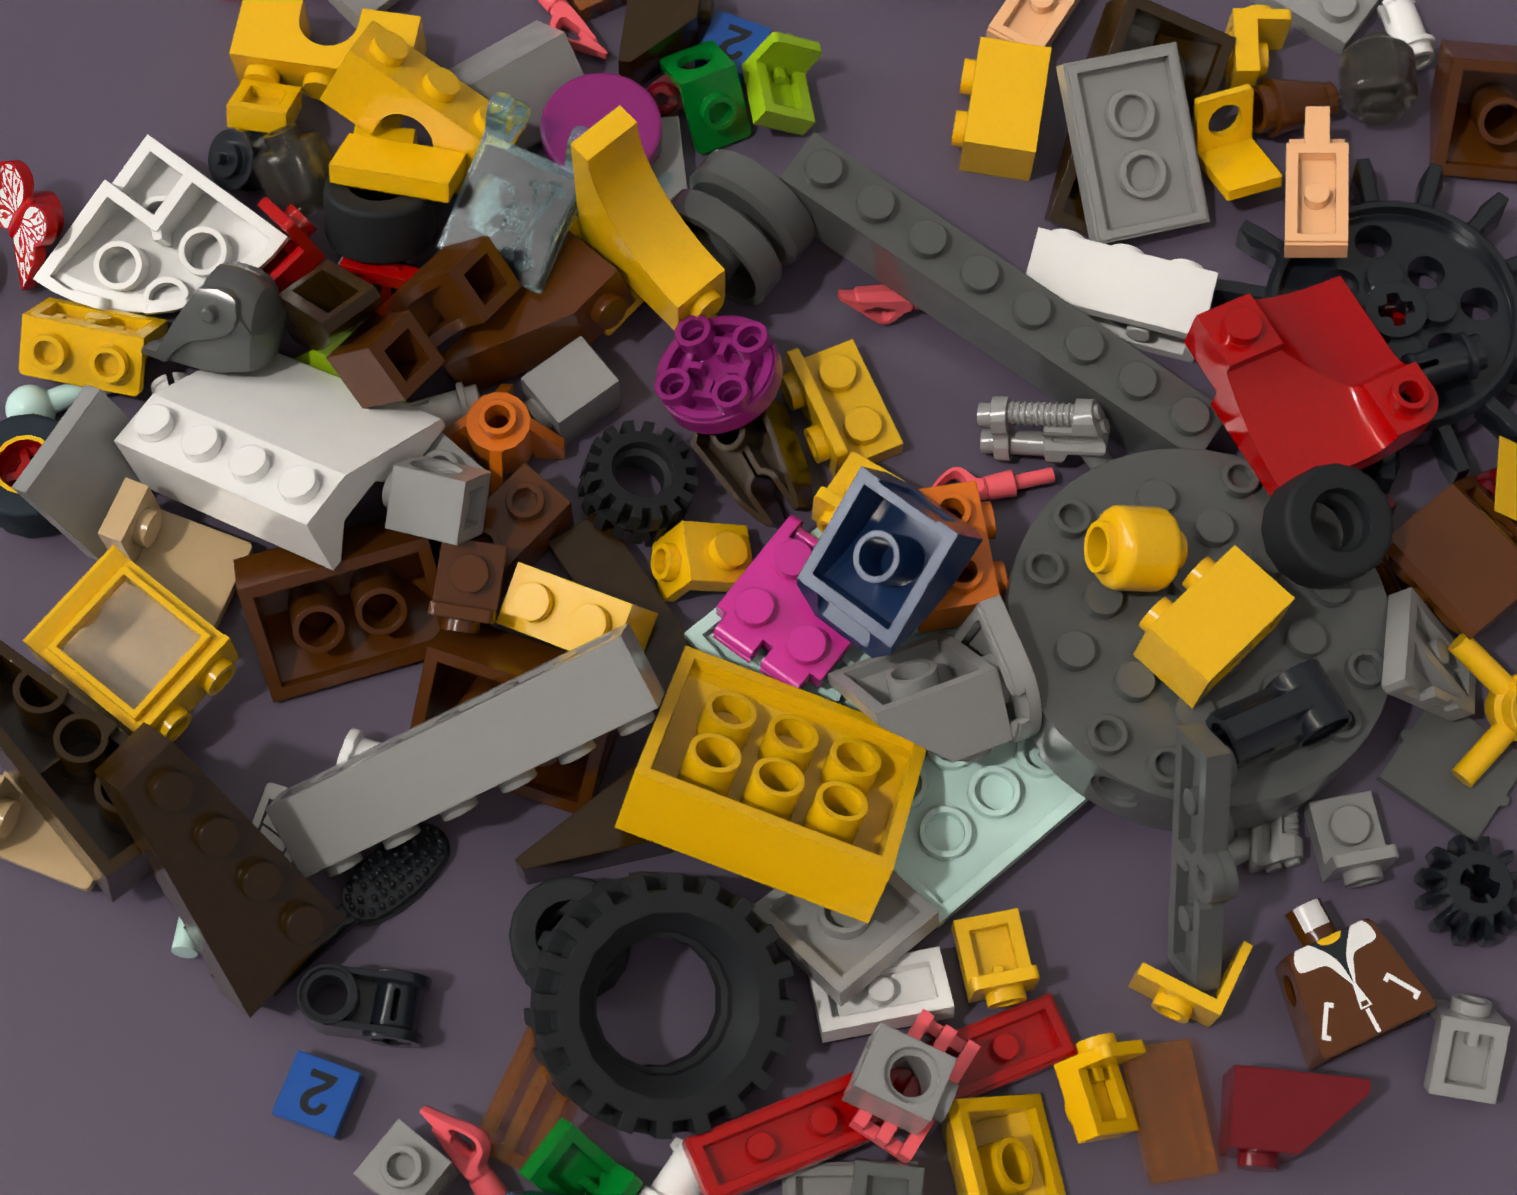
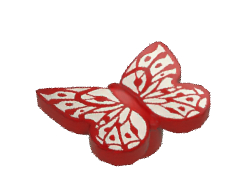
(29, 217)

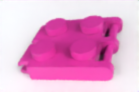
(772, 614)

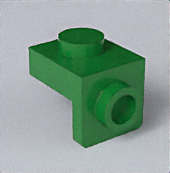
(575, 1165)

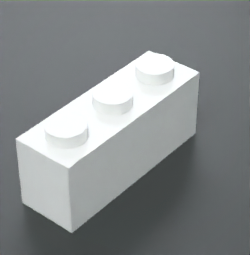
(1124, 290)

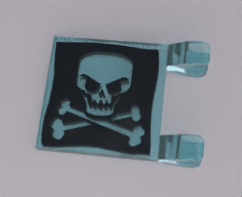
(515, 196)

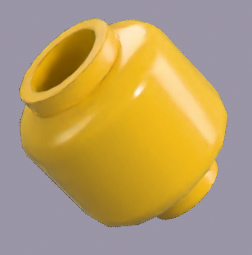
(1135, 548)

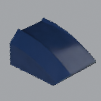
(884, 562)

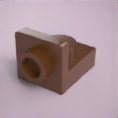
(468, 585)

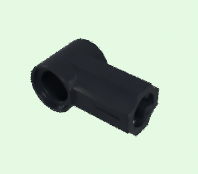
(1292, 709)

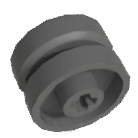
(745, 222)

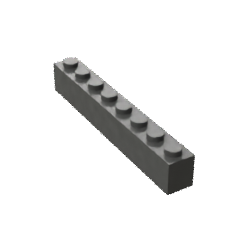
(994, 303)

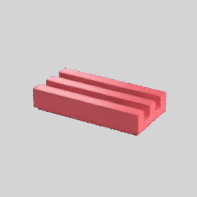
(945, 1039)

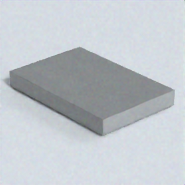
(1132, 143)

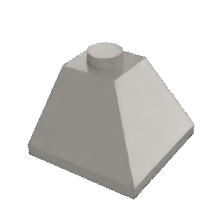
(932, 696)

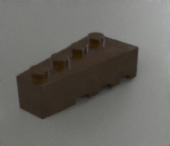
(51, 753)
(226, 880)

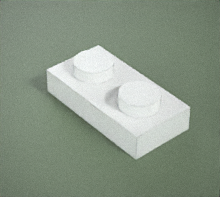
(892, 998)

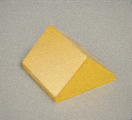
(1001, 1146)

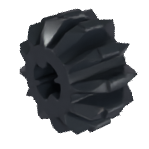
(1452, 901)

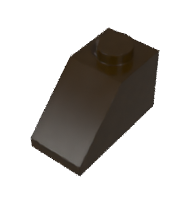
(658, 30)

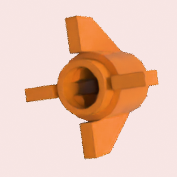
(503, 435)

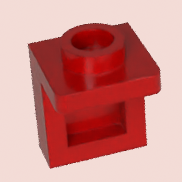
(299, 253)

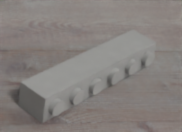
(467, 752)

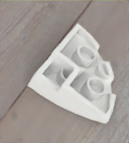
(155, 237)

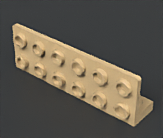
(193, 566)

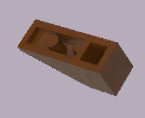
(579, 299)

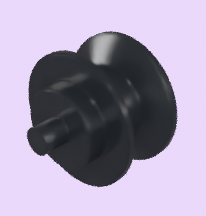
(232, 159)

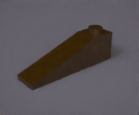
(1134, 26)

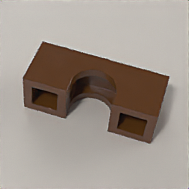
(399, 342)

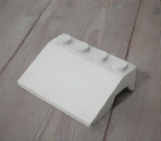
(272, 451)

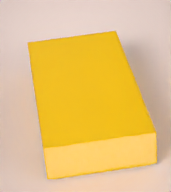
(398, 168)

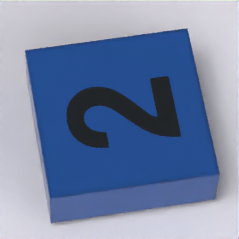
(735, 37)
(317, 1095)

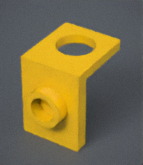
(1231, 155)
(1183, 1002)

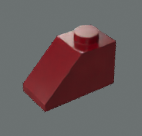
(1279, 1112)

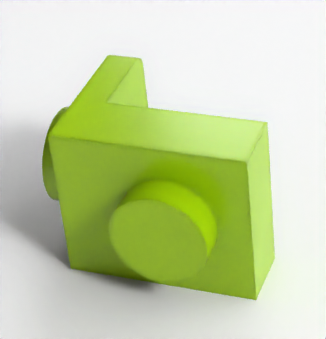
(778, 82)

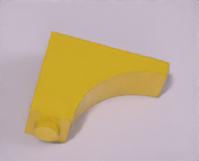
(636, 225)

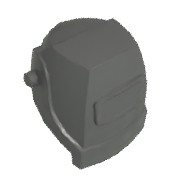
(227, 323)

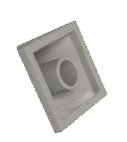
(526, 66)

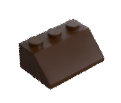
(1475, 110)
(340, 623)
(469, 664)

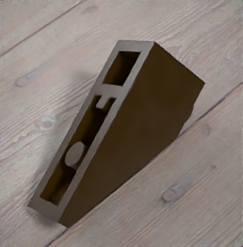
(588, 840)

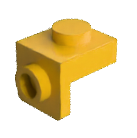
(700, 558)
(994, 958)
(1095, 1088)

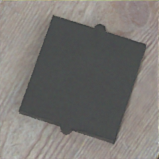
(1424, 777)

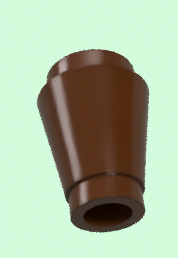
(1282, 103)

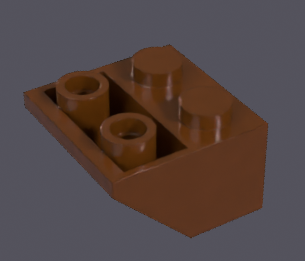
(1460, 557)

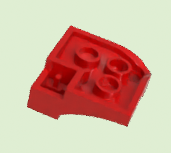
(1308, 382)

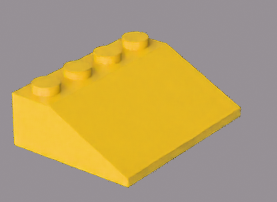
(774, 785)

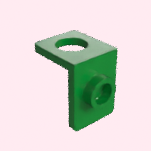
(709, 96)

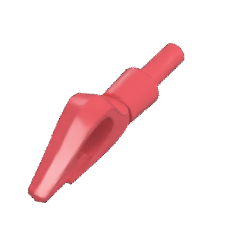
(565, 17)
(876, 302)
(1000, 484)
(469, 1161)

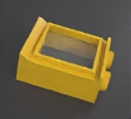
(133, 648)

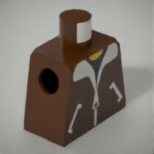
(1345, 985)

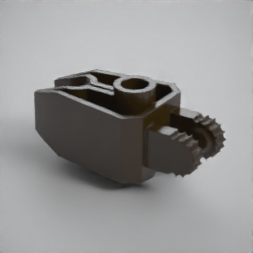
(756, 460)

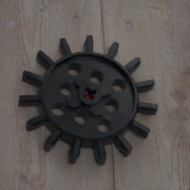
(1414, 318)

